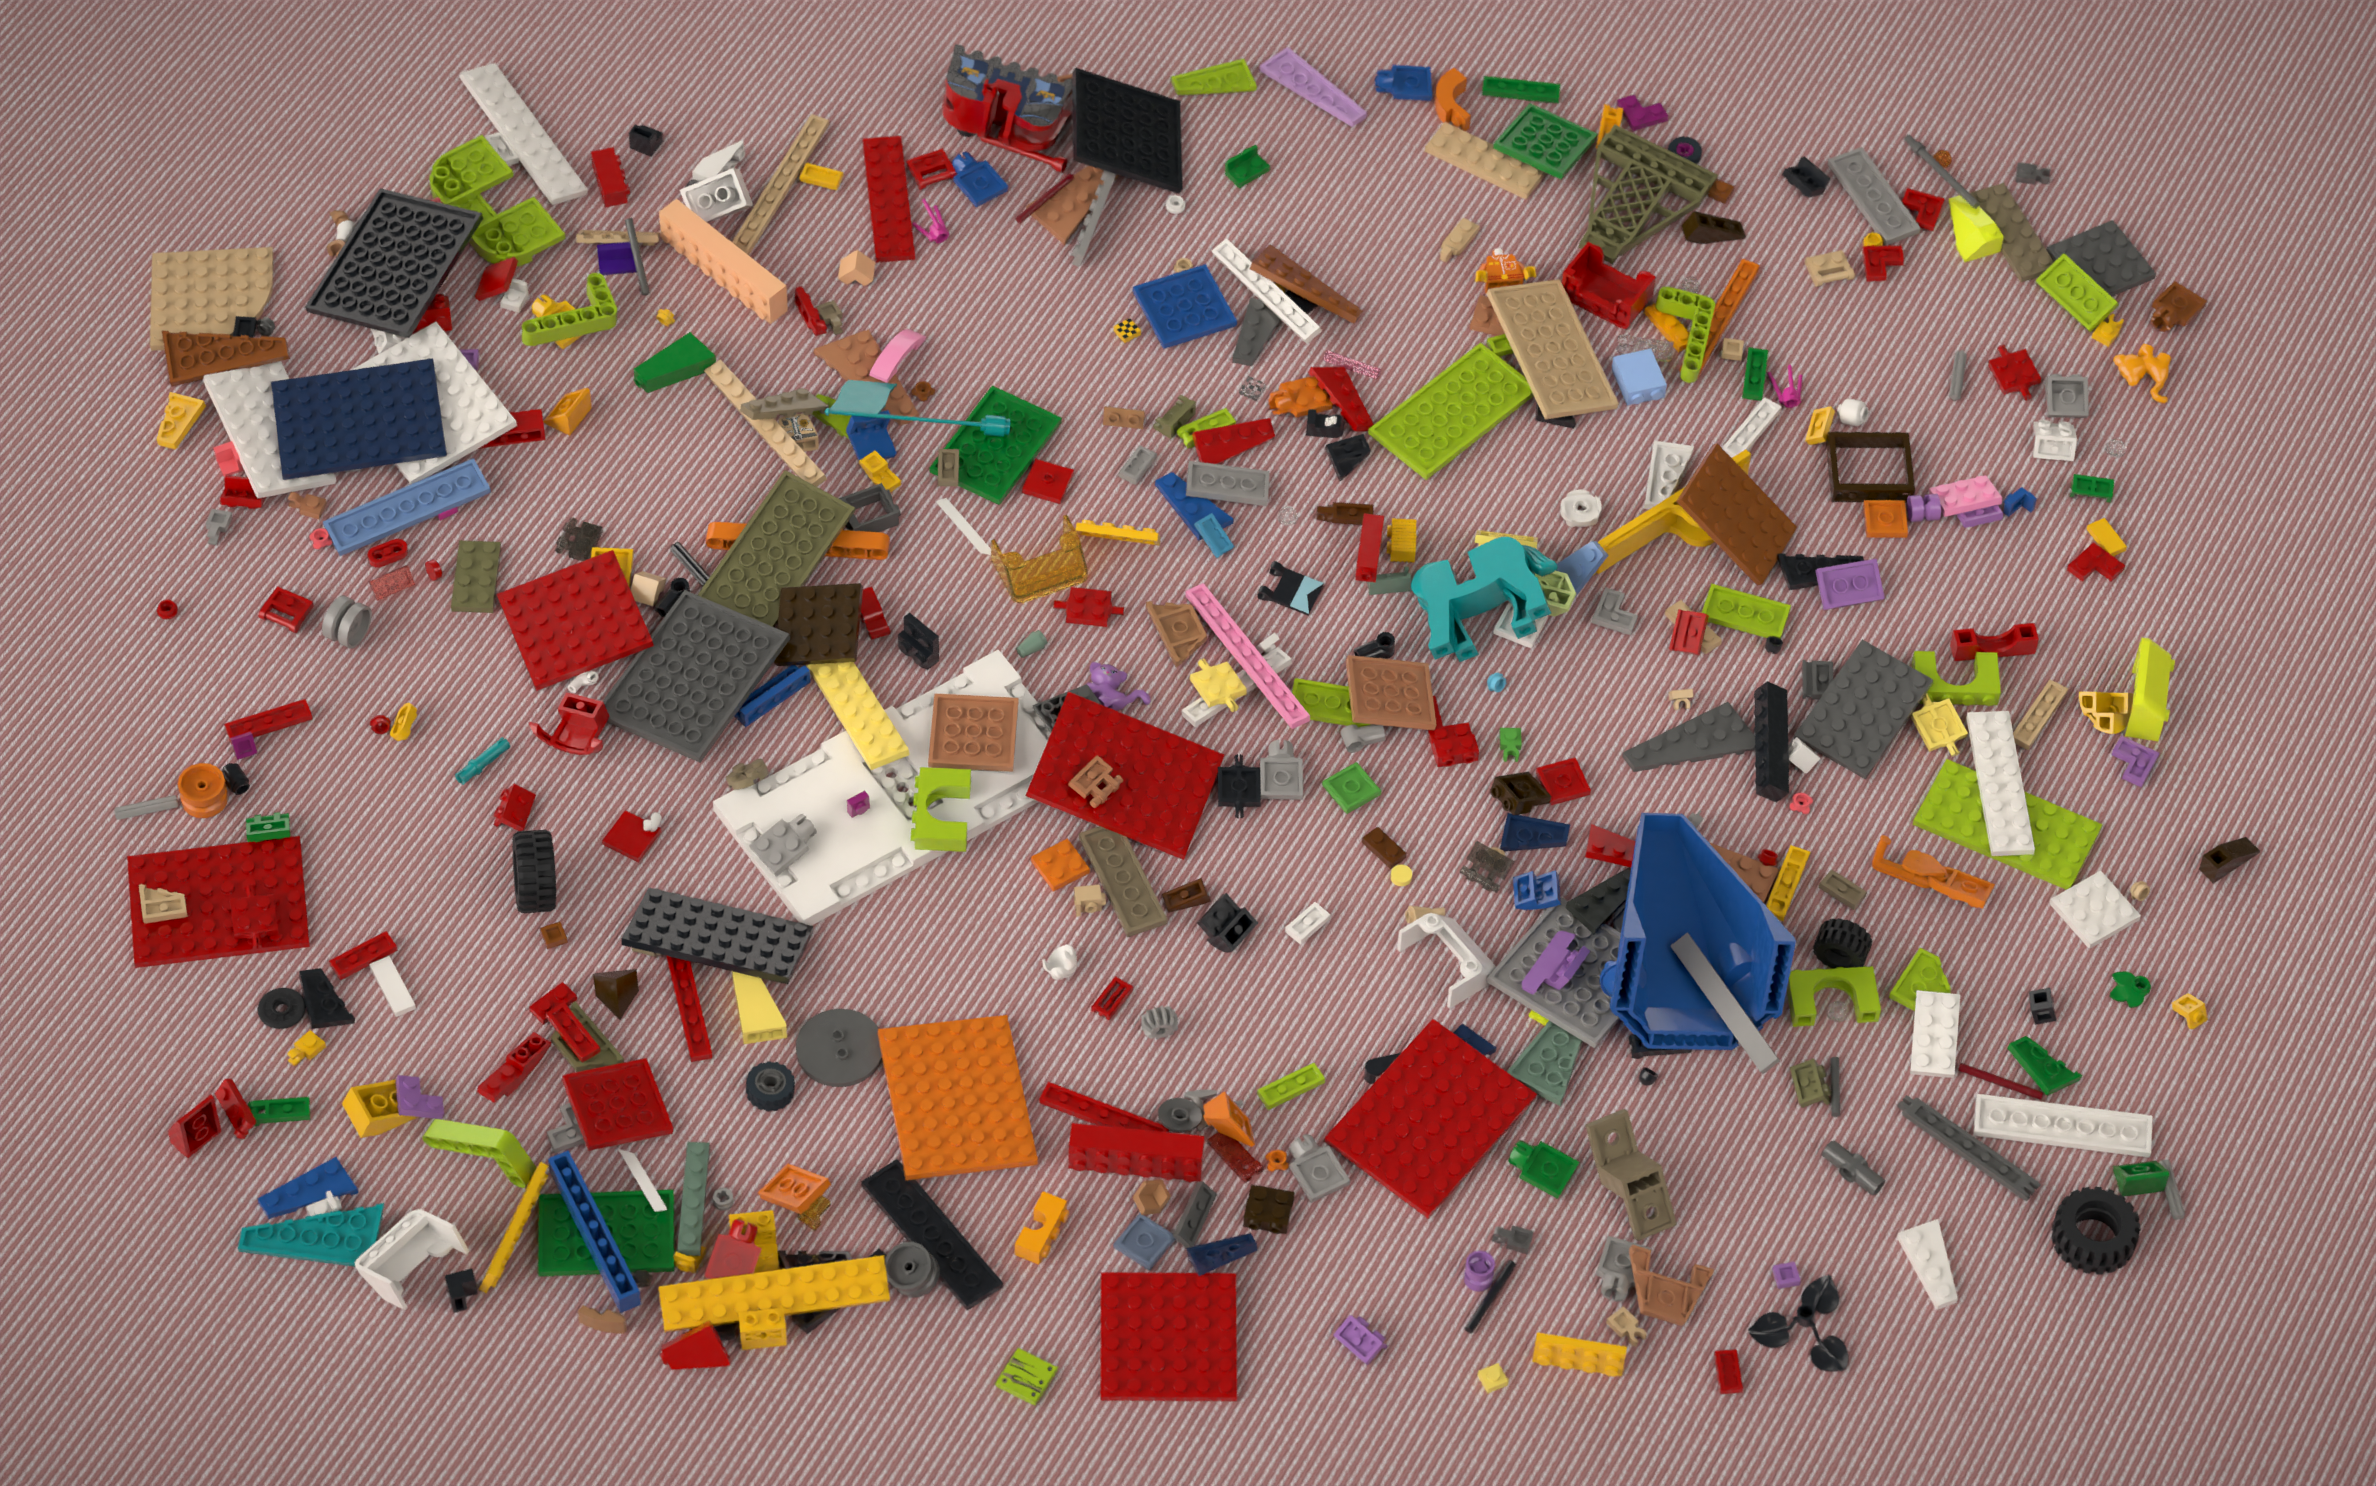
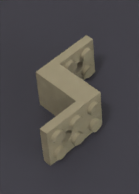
(1631, 1174)

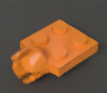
(1298, 397)

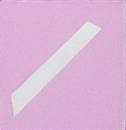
(964, 526)
(643, 1180)

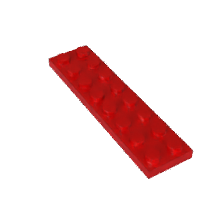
(888, 199)

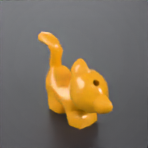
(2135, 367)

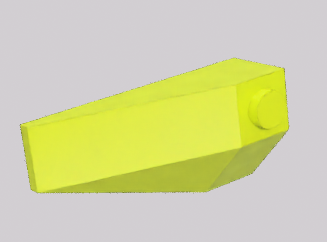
(1974, 230)

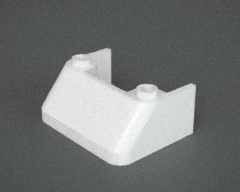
(1474, 963)
(404, 1249)

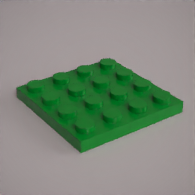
(1545, 141)

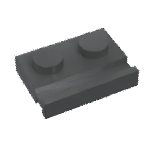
(1816, 678)

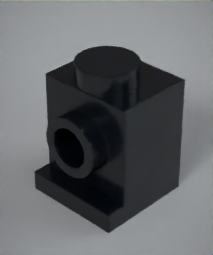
(2042, 1006)

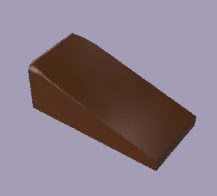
(1186, 896)

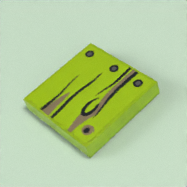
(1026, 1376)

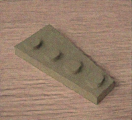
(783, 404)

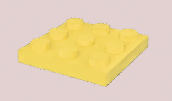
(1485, 536)

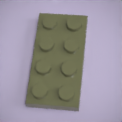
(476, 576)

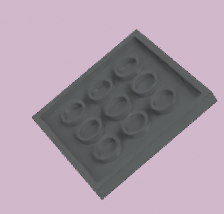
(2106, 258)

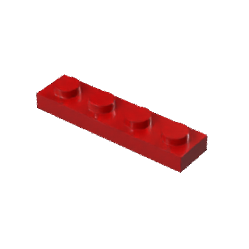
(270, 720)

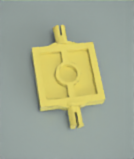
(1218, 684)
(1939, 725)

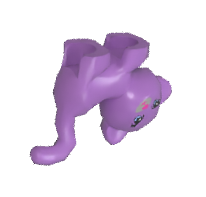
(1106, 680)

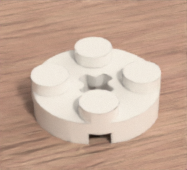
(1578, 518)

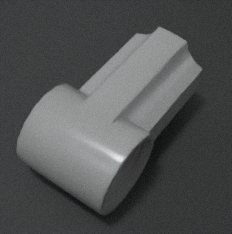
(1357, 738)

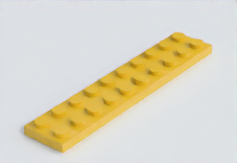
(794, 1289)

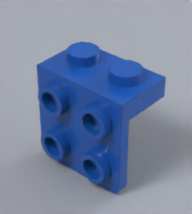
(870, 435)

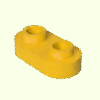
(403, 722)

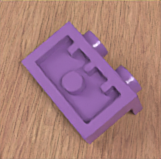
(1360, 1339)

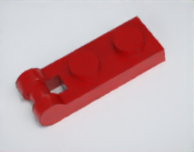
(235, 1108)

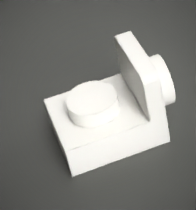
(515, 296)
(326, 1205)

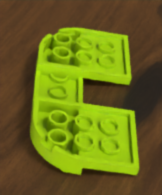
(516, 232)

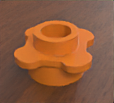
(1276, 1155)

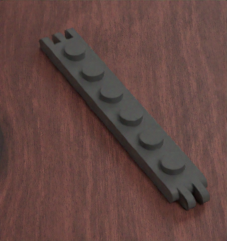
(1968, 1147)

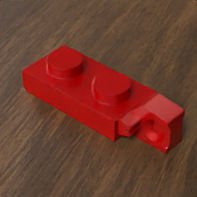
(808, 312)

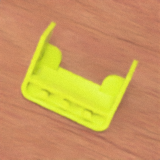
(2150, 691)

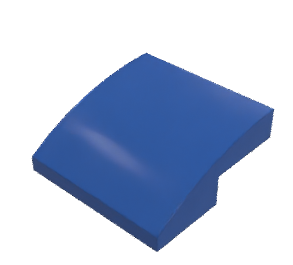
(1536, 892)

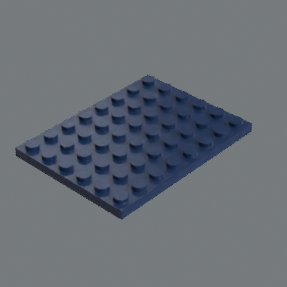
(358, 419)

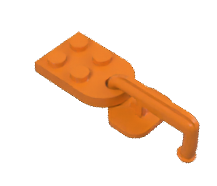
(1943, 879)

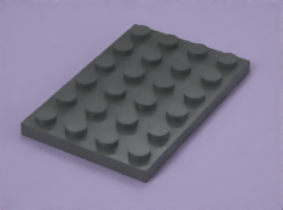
(1863, 709)

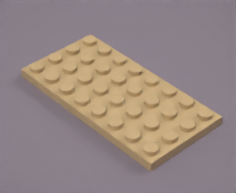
(1552, 349)

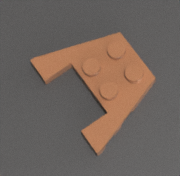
(1664, 1296)

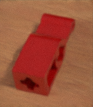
(872, 615)

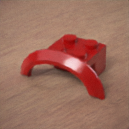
(579, 727)

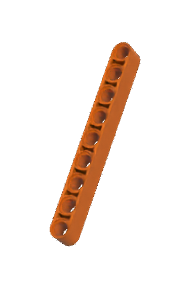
(847, 544)

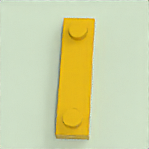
(1787, 881)

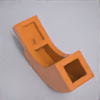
(1448, 88)

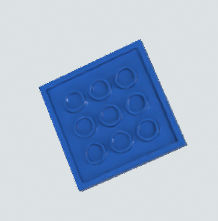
(1184, 306)

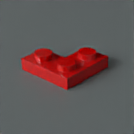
(1927, 206)
(1878, 257)
(2096, 559)

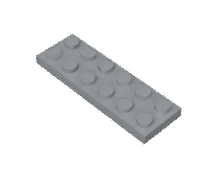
(1873, 196)

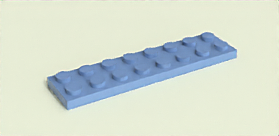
(406, 507)

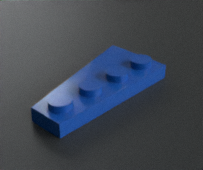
(1187, 507)

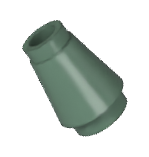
(1034, 642)

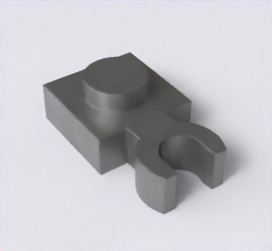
(2029, 174)

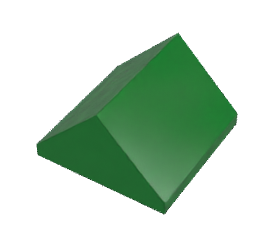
(2141, 1178)

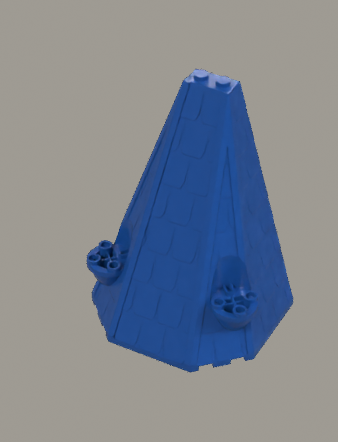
(1688, 888)

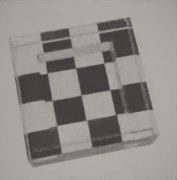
(1252, 388)

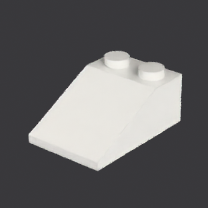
(718, 196)

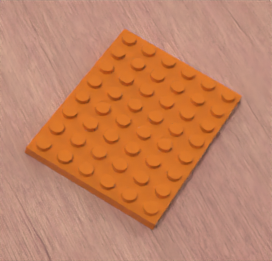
(957, 1097)

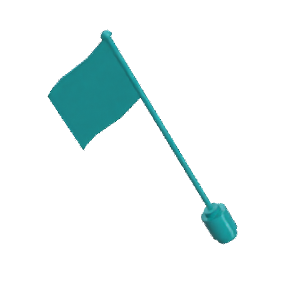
(870, 398)

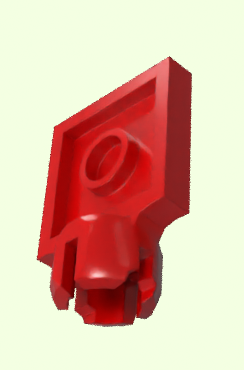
(734, 1252)

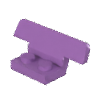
(1555, 964)

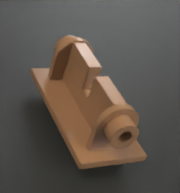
(1123, 417)

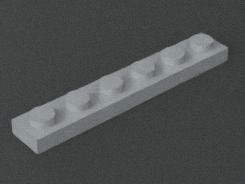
(1091, 220)

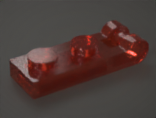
(1235, 1156)

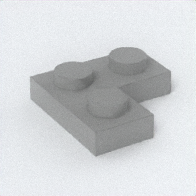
(1609, 613)
(566, 1135)

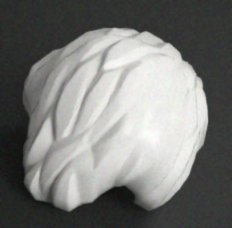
(1061, 962)

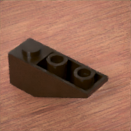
(2227, 858)

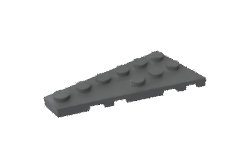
(1699, 739)

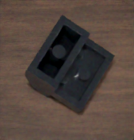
(1226, 924)

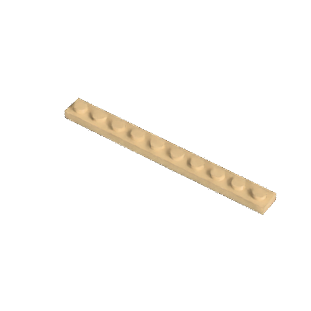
(780, 183)
(768, 428)

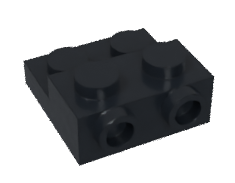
(919, 642)

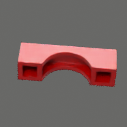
(2017, 641)

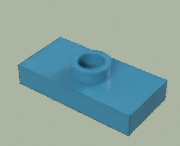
(1214, 535)

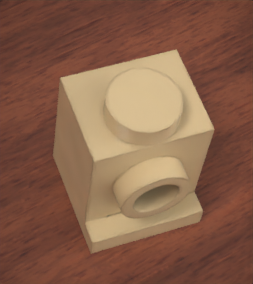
(1088, 899)

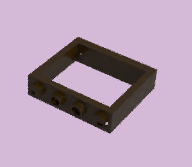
(1859, 492)

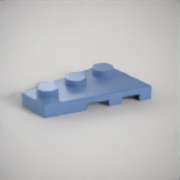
(1583, 564)

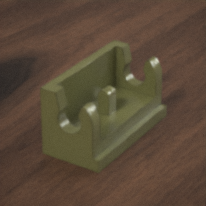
(1176, 417)

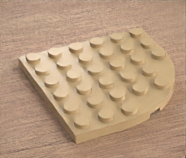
(208, 290)

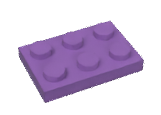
(1850, 584)

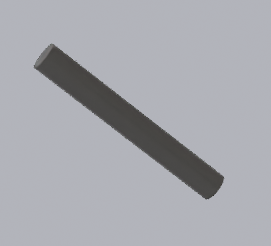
(1835, 1087)

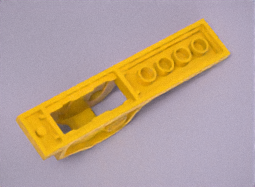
(1660, 519)

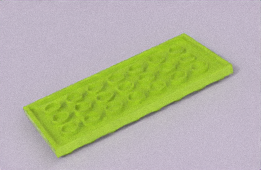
(1452, 411)
(2059, 835)

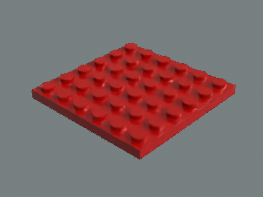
(574, 620)
(1168, 1337)

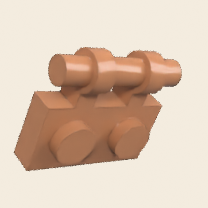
(1091, 776)

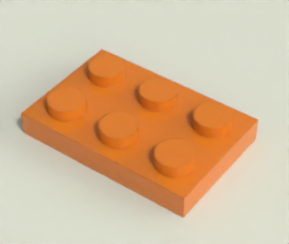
(794, 1188)

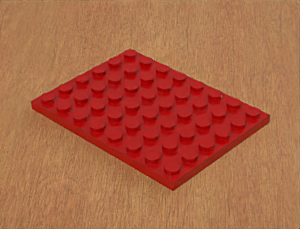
(1161, 775)
(208, 881)
(1430, 1118)

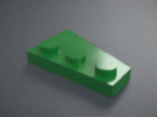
(2042, 1068)

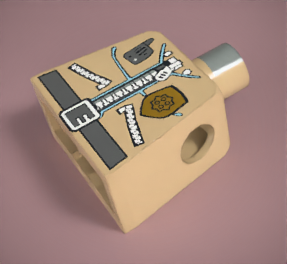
(801, 431)

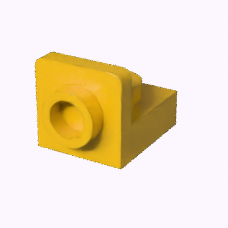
(2191, 1009)
(689, 1262)

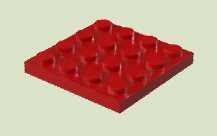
(617, 1104)

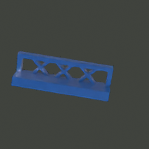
(767, 700)

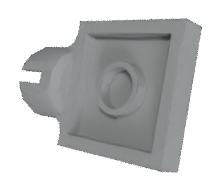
(1281, 773)
(784, 843)
(1316, 1168)
(1616, 1268)

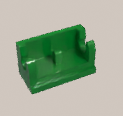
(2092, 487)

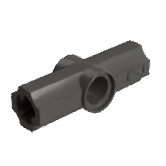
(1853, 1167)

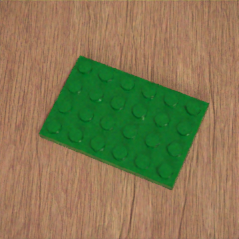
(996, 463)
(639, 1232)

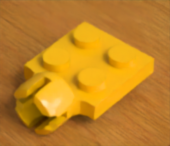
(551, 307)

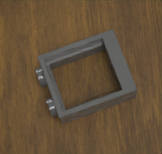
(869, 496)

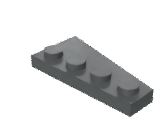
(1255, 332)

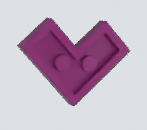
(1641, 117)

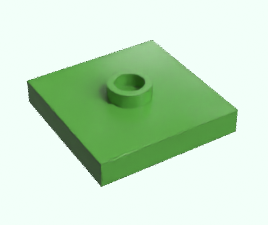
(1351, 788)

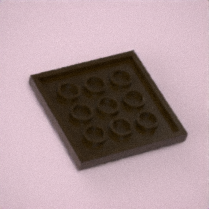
(820, 624)

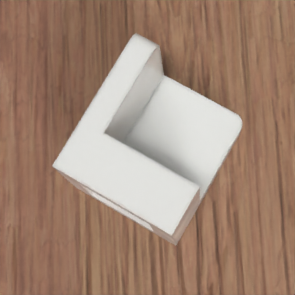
(1802, 755)

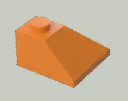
(1228, 1119)

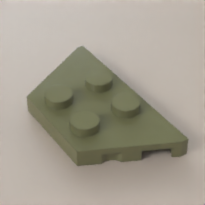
(608, 1053)

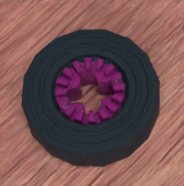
(1686, 144)

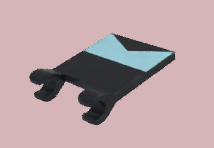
(1293, 590)

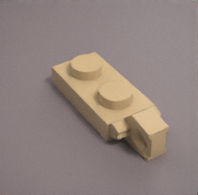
(1458, 239)

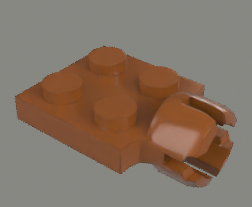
(2175, 307)

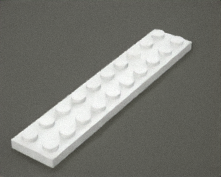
(523, 134)

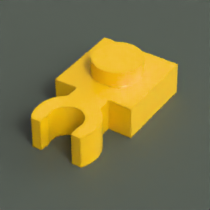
(2108, 332)

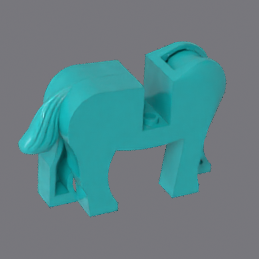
(1502, 573)

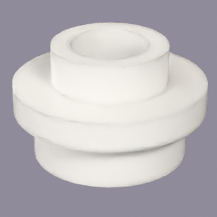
(1175, 204)

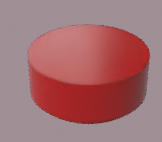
(433, 569)

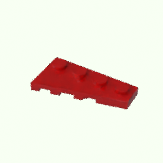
(1344, 395)
(1229, 441)

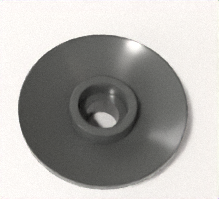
(1180, 1114)

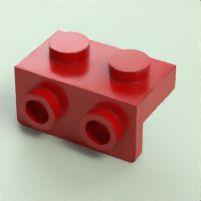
(240, 493)
(514, 807)

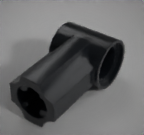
(666, 603)
(1376, 649)

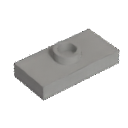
(1137, 465)

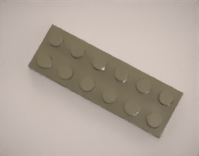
(2020, 242)
(1123, 880)

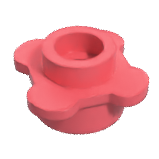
(320, 534)
(1801, 798)

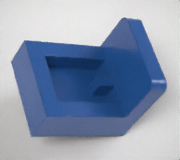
(2017, 500)

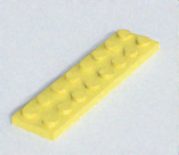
(859, 713)

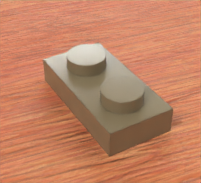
(948, 467)
(1842, 889)

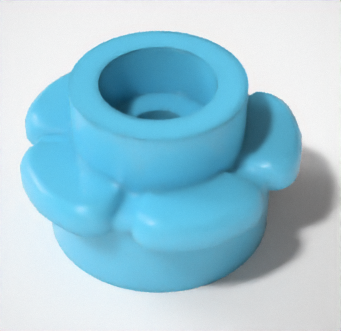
(1496, 682)

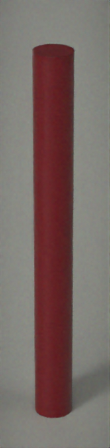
(1044, 198)
(2000, 1081)

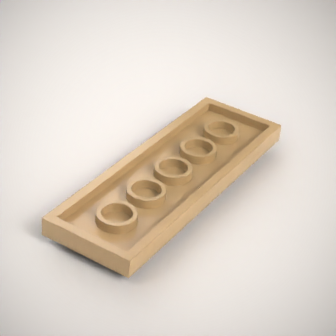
(1483, 161)

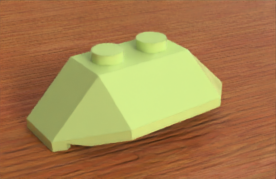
(1558, 592)

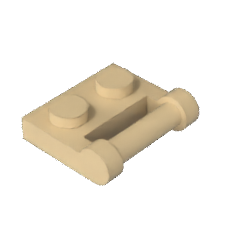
(1828, 264)

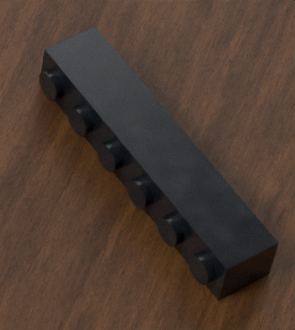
(1771, 742)

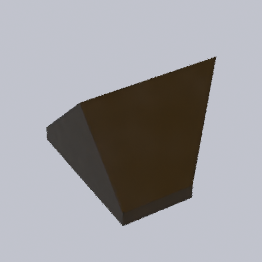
(616, 989)

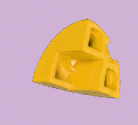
(2107, 710)

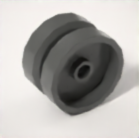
(911, 1269)

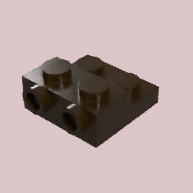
(1519, 792)
(1268, 1209)

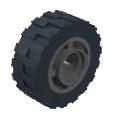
(770, 1075)

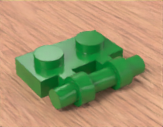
(268, 827)

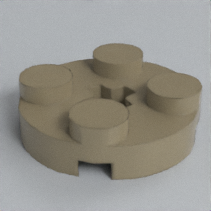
(745, 774)

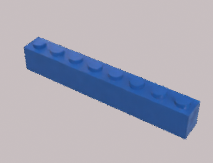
(594, 1232)

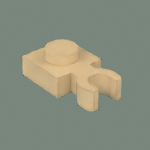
(1625, 1324)

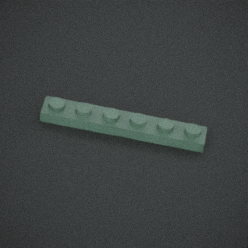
(693, 1198)

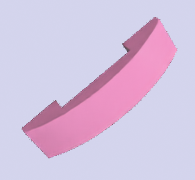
(894, 353)

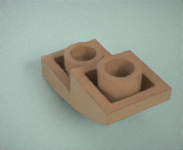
(607, 1322)

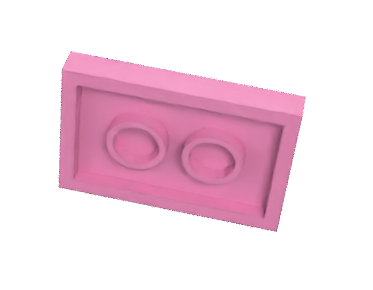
(1966, 495)

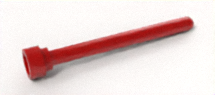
(1058, 163)

